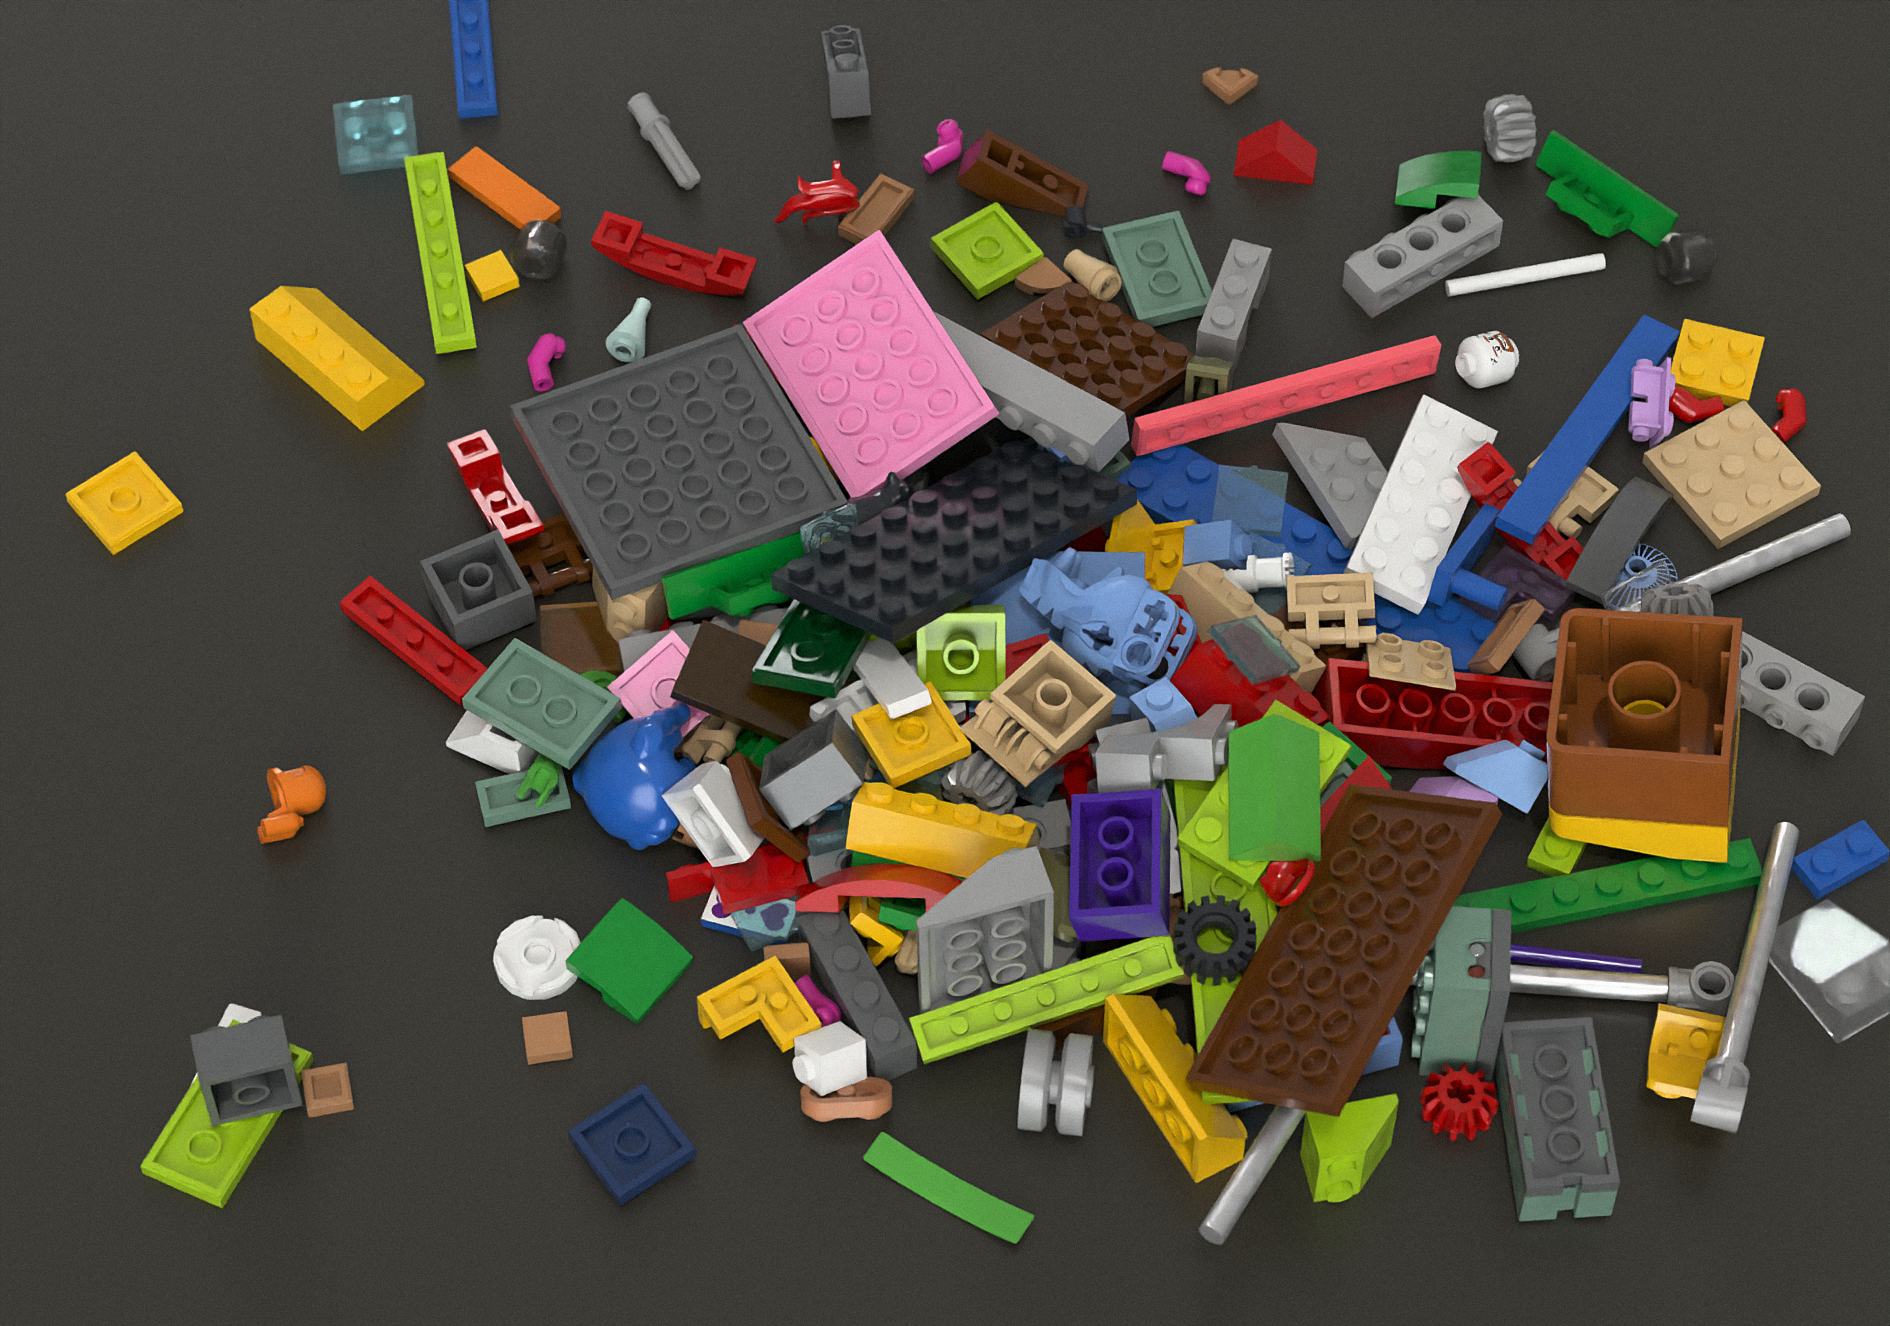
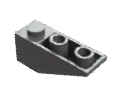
(846, 72)

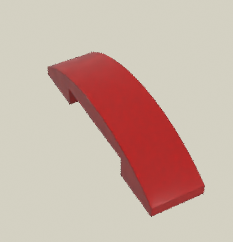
(671, 262)
(1490, 482)
(492, 488)
(876, 880)

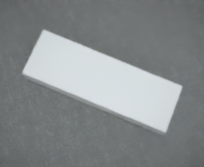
(891, 679)

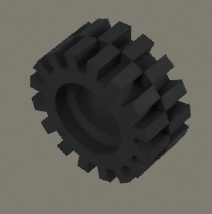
(1214, 964)

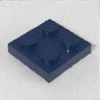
(632, 1143)

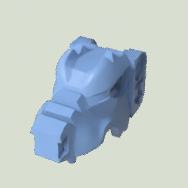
(1113, 611)

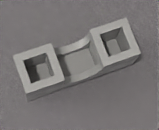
(1232, 299)

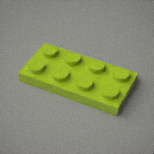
(1208, 829)

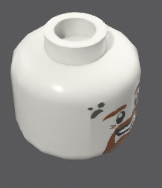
(1487, 359)

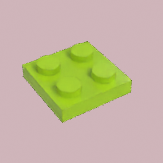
(986, 250)

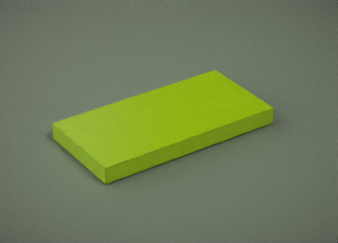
(207, 1157)

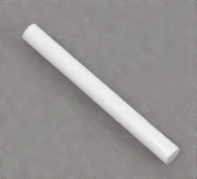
(1525, 274)

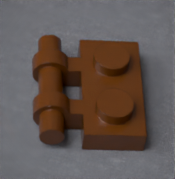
(548, 548)

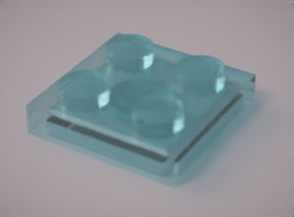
(375, 134)

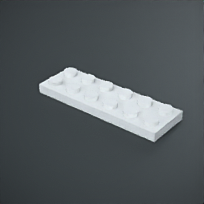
(1418, 504)

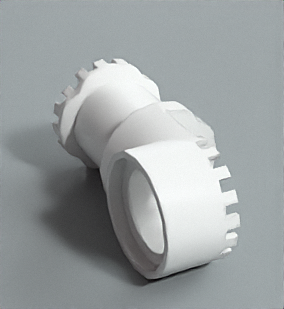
(1262, 573)

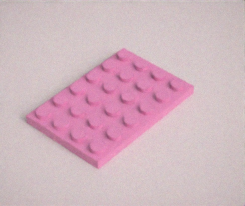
(870, 367)

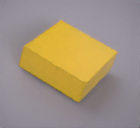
(491, 275)

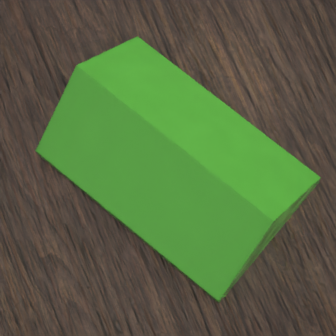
(1274, 791)

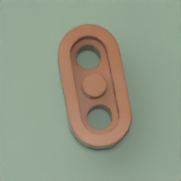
(864, 1099)

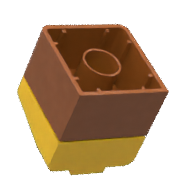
(1645, 732)

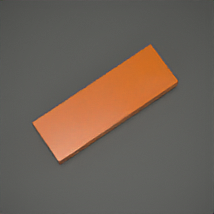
(502, 189)

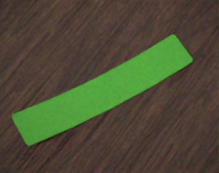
(947, 1190)

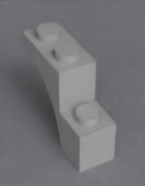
(1180, 752)

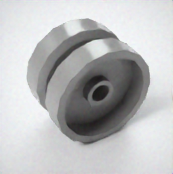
(1061, 1082)

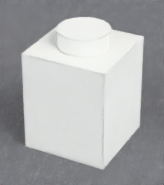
(830, 1058)

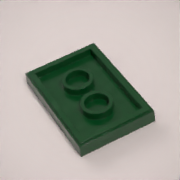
(810, 652)

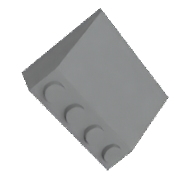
(987, 931)

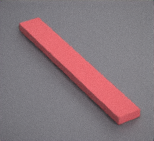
(1285, 395)

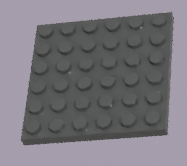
(676, 460)

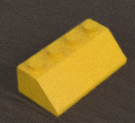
(333, 353)
(932, 831)
(1156, 1066)

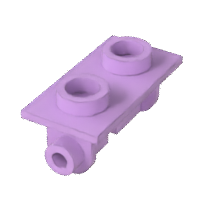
(1653, 417)

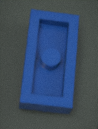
(1840, 859)

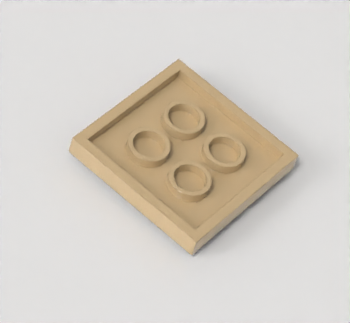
(1731, 474)

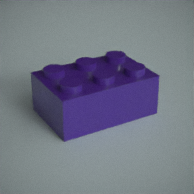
(1120, 865)

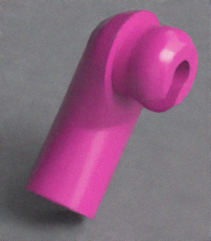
(949, 146)
(1189, 168)
(538, 360)
(824, 1008)

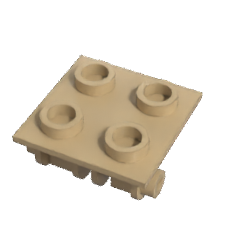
(1410, 661)
(1009, 742)

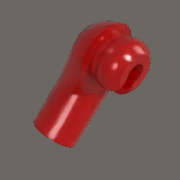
(1691, 409)

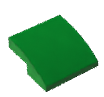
(1438, 173)
(629, 960)

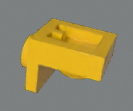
(882, 937)

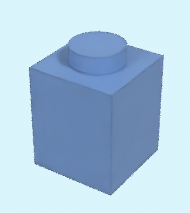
(1218, 543)

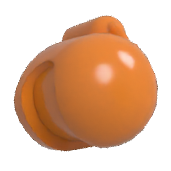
(293, 795)

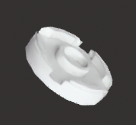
(533, 957)

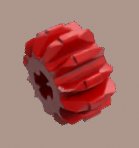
(1458, 1102)

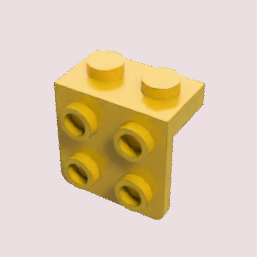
(1161, 543)
(1680, 1048)

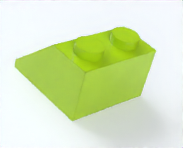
(963, 652)
(1347, 1148)

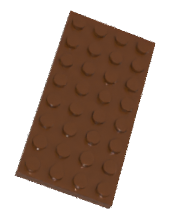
(1344, 949)

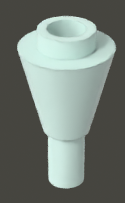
(628, 338)

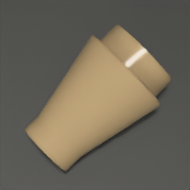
(1097, 276)

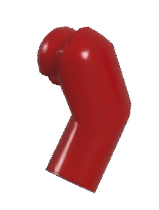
(1794, 413)

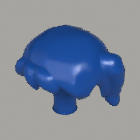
(630, 773)

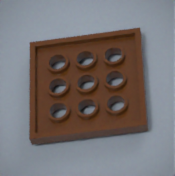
(1094, 347)

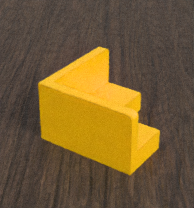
(761, 994)

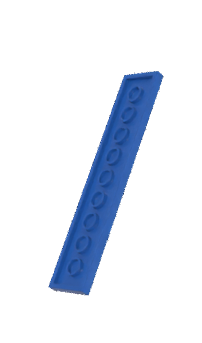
(1182, 486)

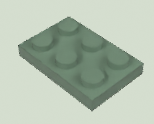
(1158, 268)
(542, 703)

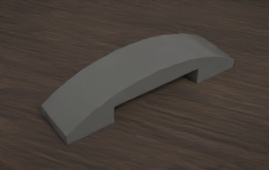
(1617, 537)

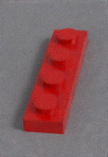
(413, 638)

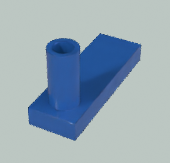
(1454, 572)

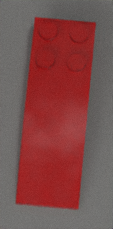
(1425, 724)

